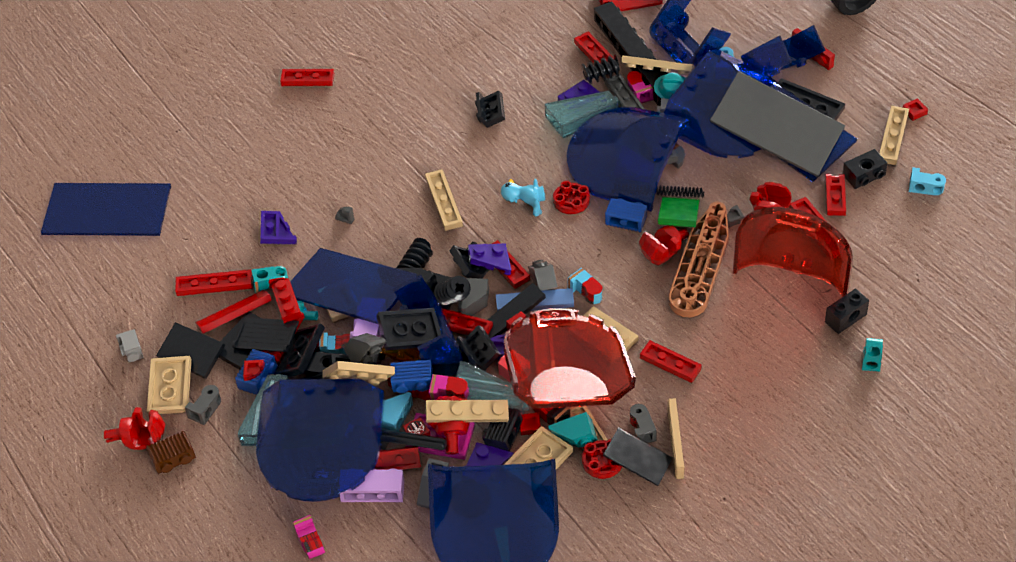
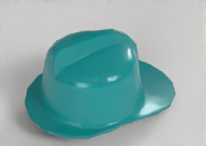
(667, 85)

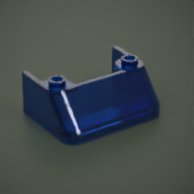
(670, 34)
(780, 55)
(418, 295)

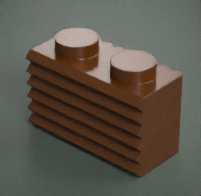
(171, 452)

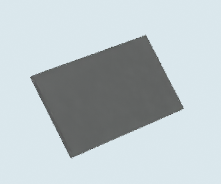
(777, 123)

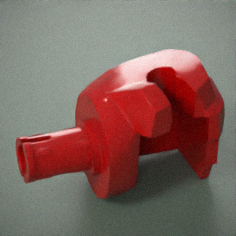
(770, 195)
(663, 244)
(451, 429)
(137, 432)

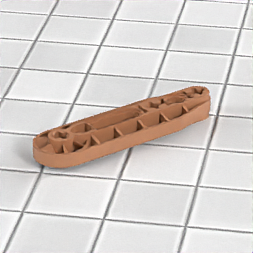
(687, 289)

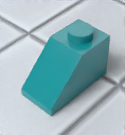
(575, 430)

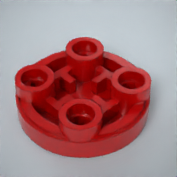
(571, 198)
(595, 463)

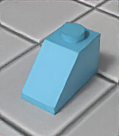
(396, 411)

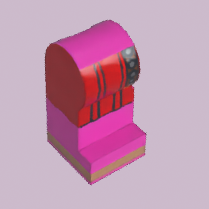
(642, 92)
(448, 386)
(308, 537)

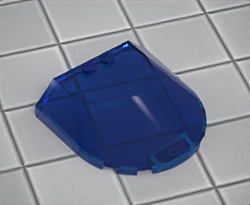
(700, 97)
(624, 152)
(319, 436)
(494, 512)

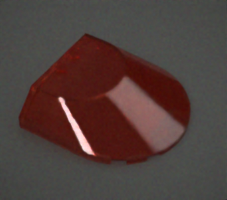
(794, 243)
(566, 360)

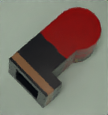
(553, 415)

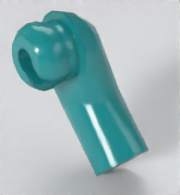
(309, 315)

